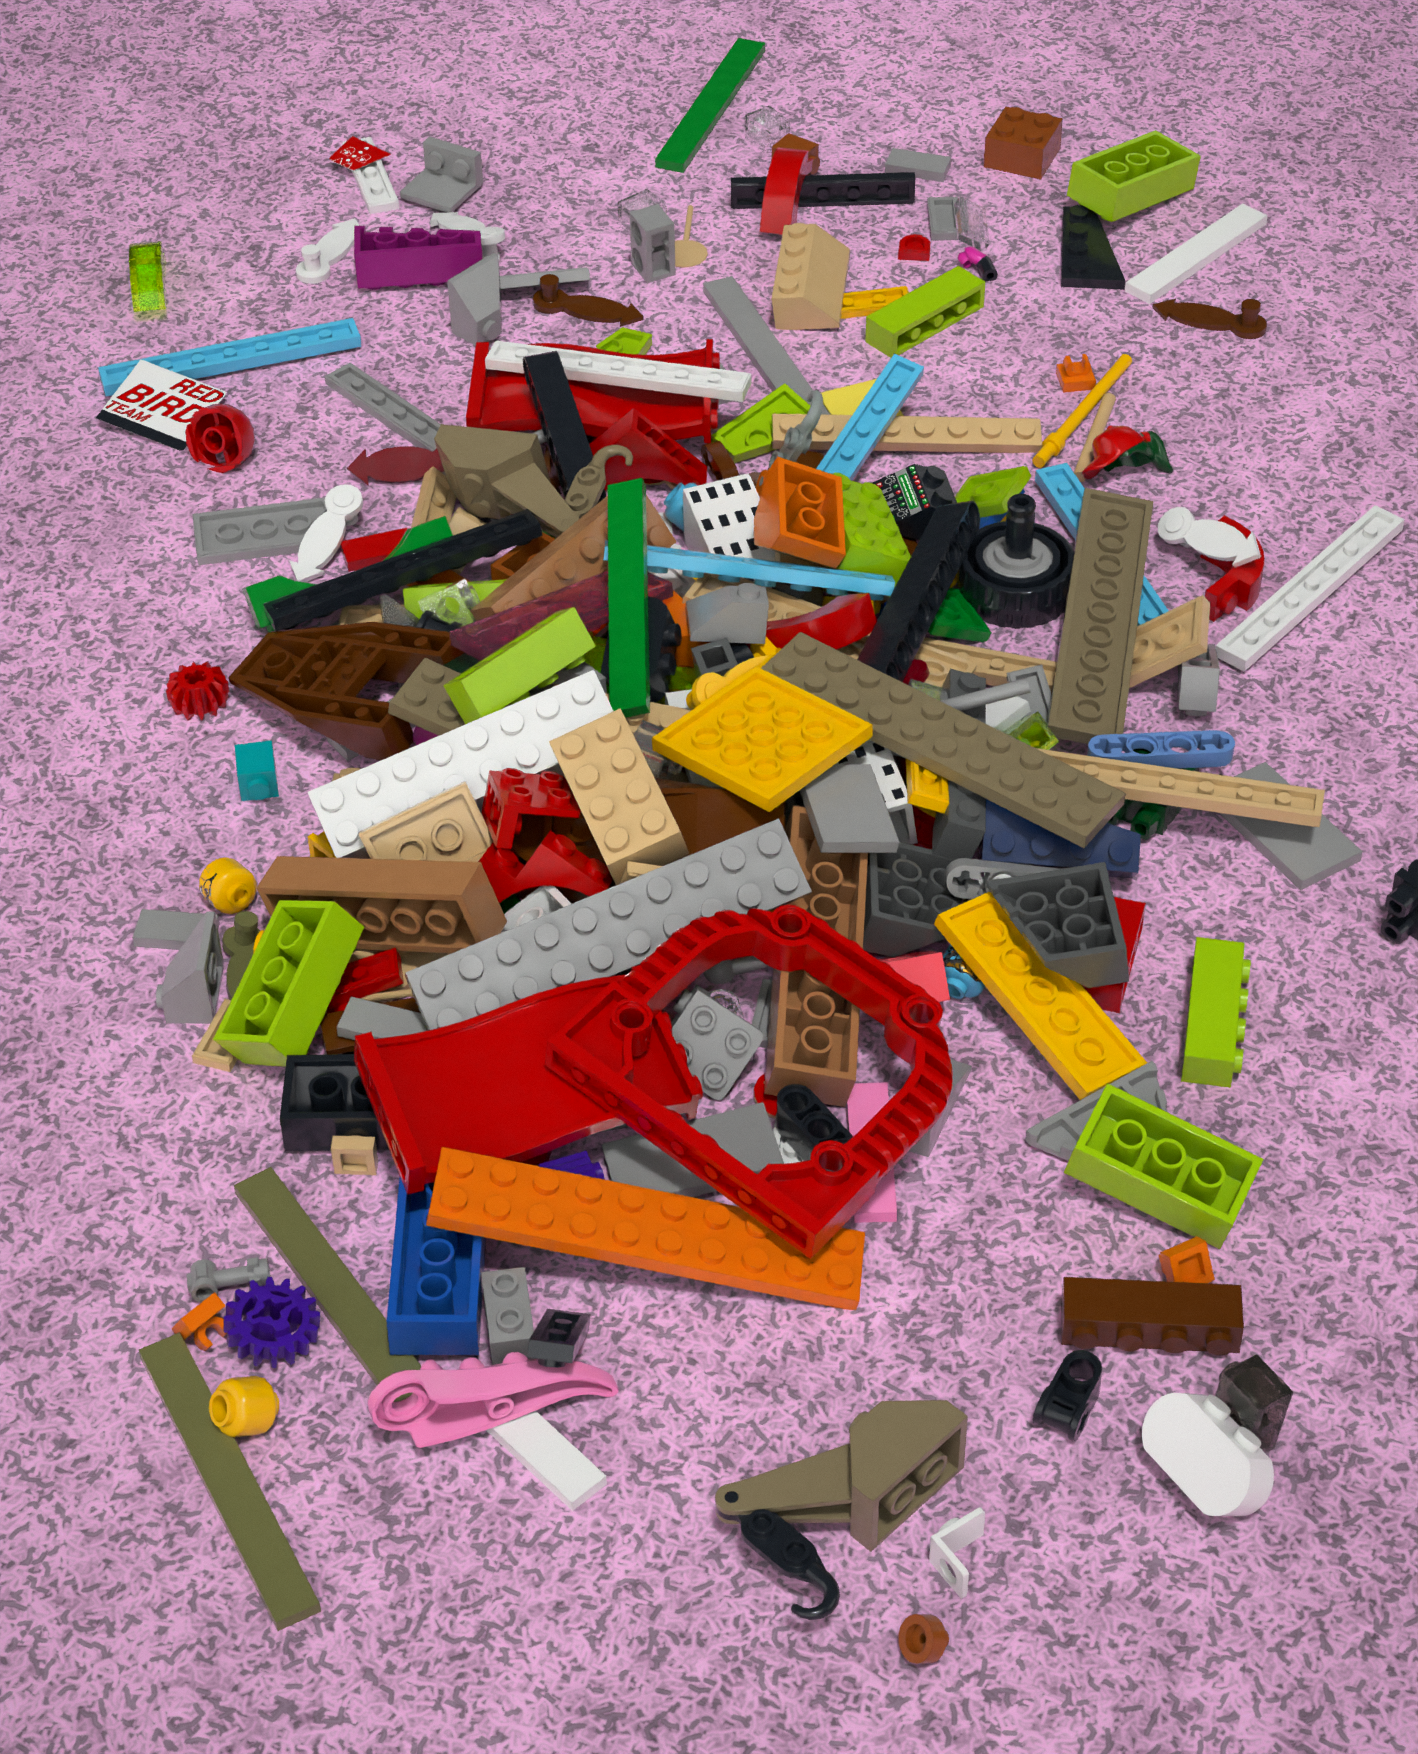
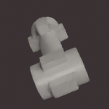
(206, 1279)

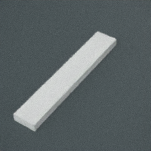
(1195, 253)

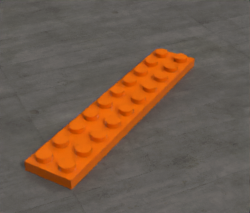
(638, 1229)

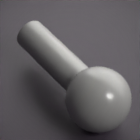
(726, 970)

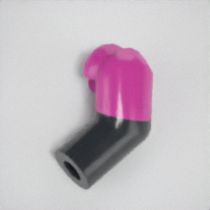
(983, 262)

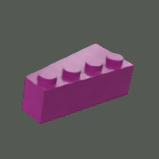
(413, 256)

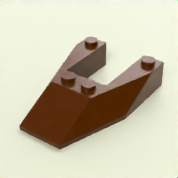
(322, 669)

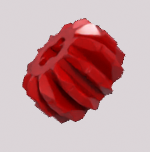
(197, 690)

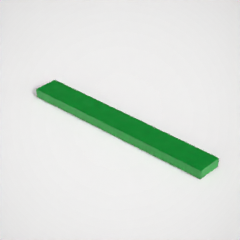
(710, 105)
(628, 598)

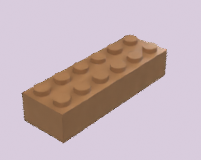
(567, 560)
(397, 901)

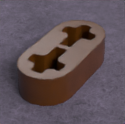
(718, 461)

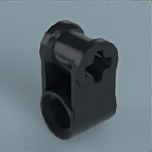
(1069, 1401)

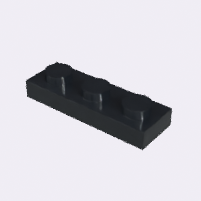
(558, 1337)

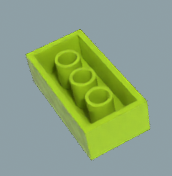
(1133, 175)
(871, 532)
(289, 982)
(1163, 1166)

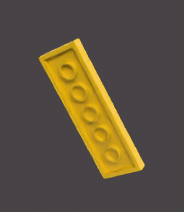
(1045, 1005)

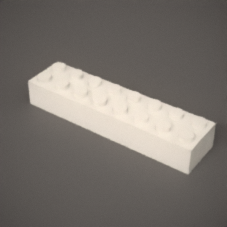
(504, 739)

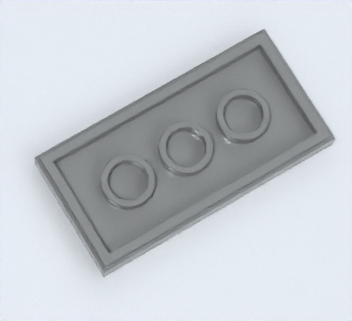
(254, 530)
(1296, 850)
(740, 1132)

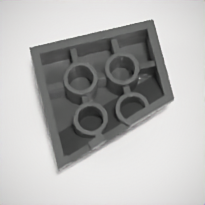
(1068, 921)

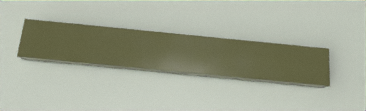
(322, 1274)
(230, 1484)

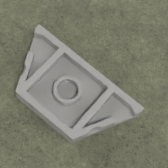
(1062, 1130)

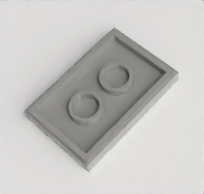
(849, 811)

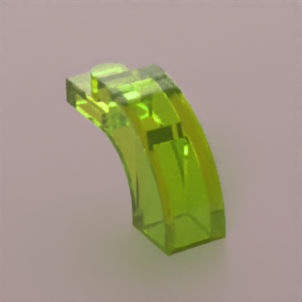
(147, 276)

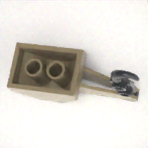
(886, 1472)

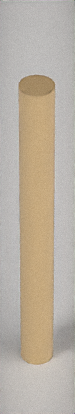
(1097, 428)

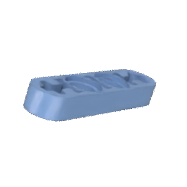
(1214, 746)

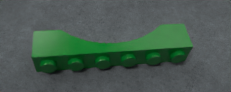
(281, 586)

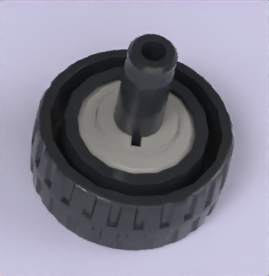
(1017, 569)

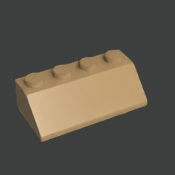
(809, 279)

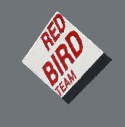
(158, 404)

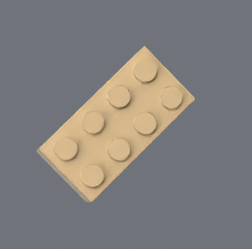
(618, 795)

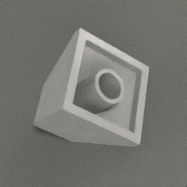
(476, 301)
(729, 613)
(194, 977)

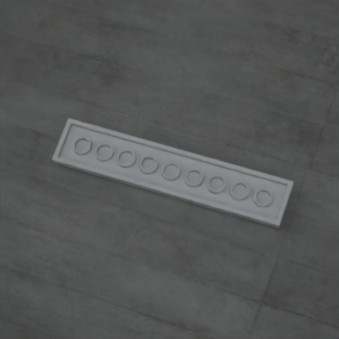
(610, 928)

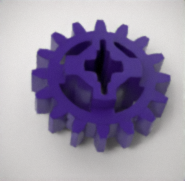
(270, 1323)

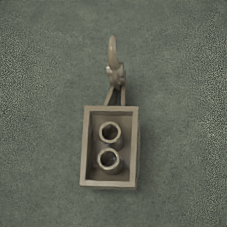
(506, 473)

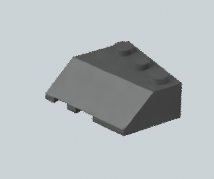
(905, 898)

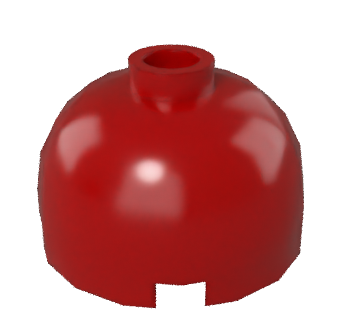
(220, 430)

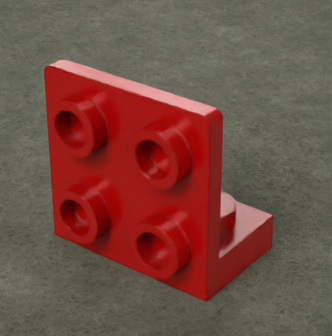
(516, 793)

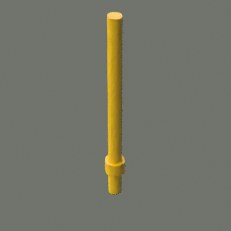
(1056, 440)

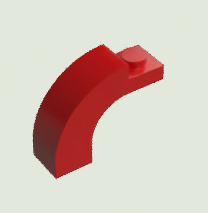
(783, 189)
(1239, 585)
(835, 624)

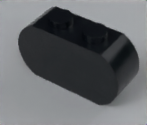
(663, 640)

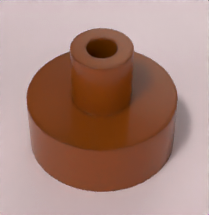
(922, 1638)

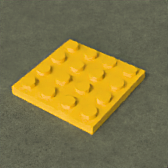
(762, 738)

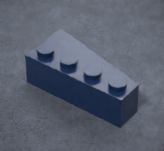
(1020, 841)

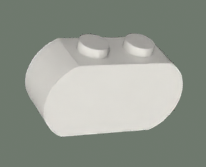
(1208, 1454)

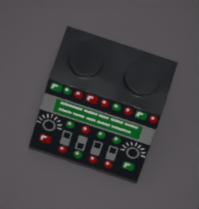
(914, 496)

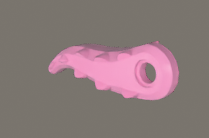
(477, 1396)

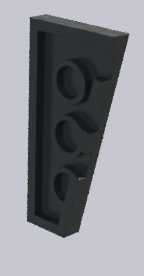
(1087, 252)

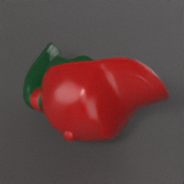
(1126, 447)

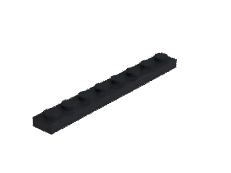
(402, 570)

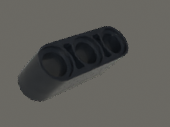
(806, 1120)

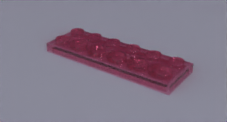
(587, 597)

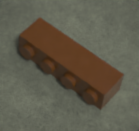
(1151, 1315)

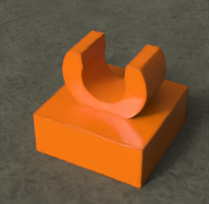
(1075, 375)
(1187, 1262)
(200, 1319)

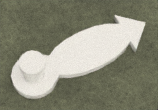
(489, 235)
(326, 252)
(327, 532)
(1208, 537)

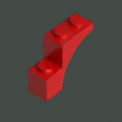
(552, 864)

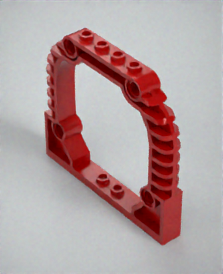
(791, 1199)

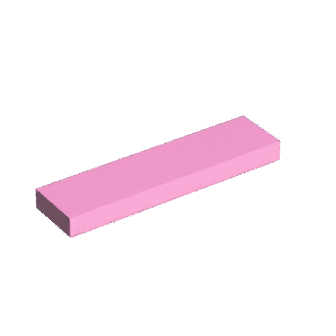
(862, 1106)

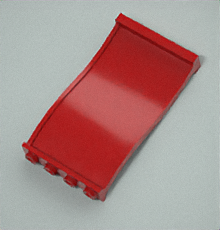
(504, 402)
(488, 1086)

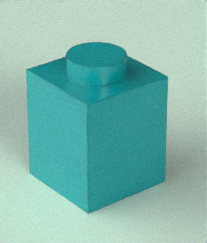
(256, 770)

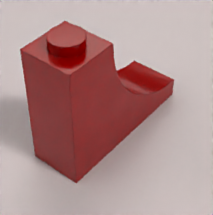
(653, 453)

